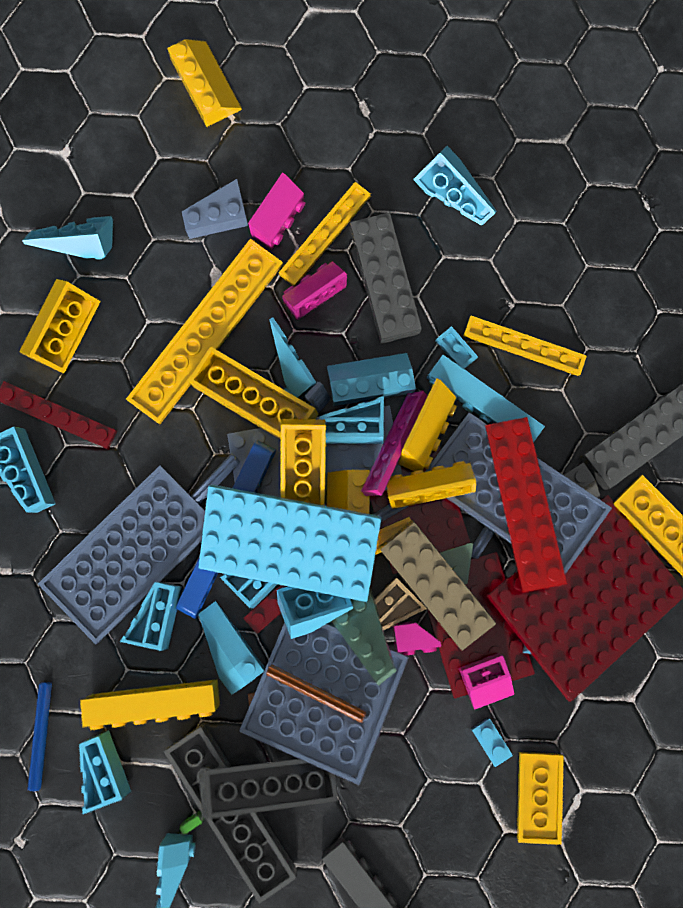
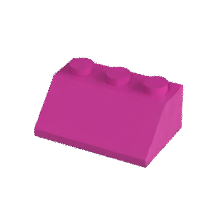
(276, 212)
(315, 289)

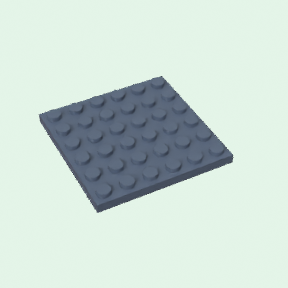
(310, 728)

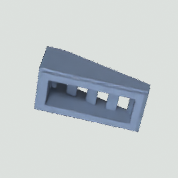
(317, 397)

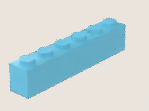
(478, 396)

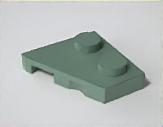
(459, 560)

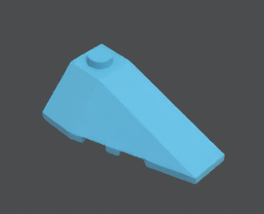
(295, 373)
(172, 862)

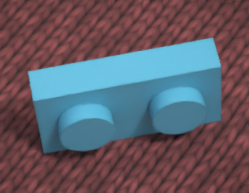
(456, 348)
(491, 742)

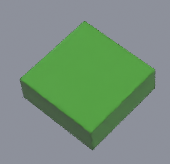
(191, 822)

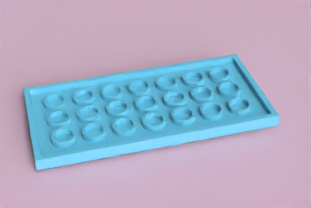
(289, 542)

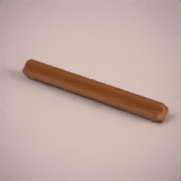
(316, 693)

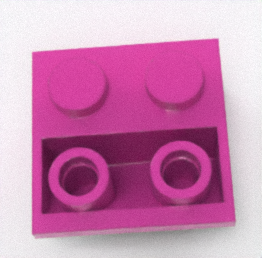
(411, 637)
(487, 680)

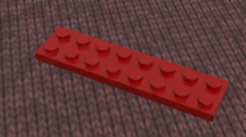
(525, 505)

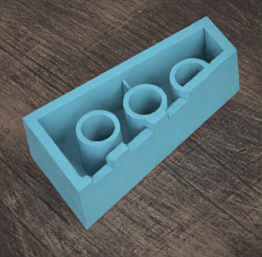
(23, 472)

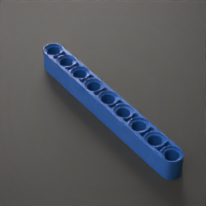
(247, 480)

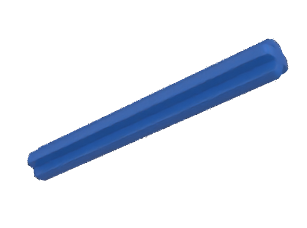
(39, 736)

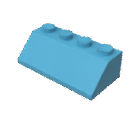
(371, 379)

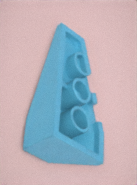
(454, 185)
(81, 240)
(230, 652)

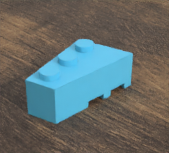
(356, 424)

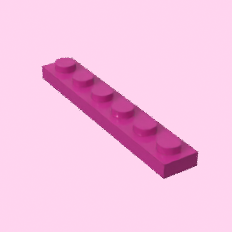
(393, 445)

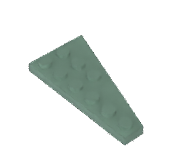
(366, 638)

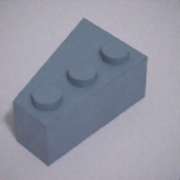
(216, 212)

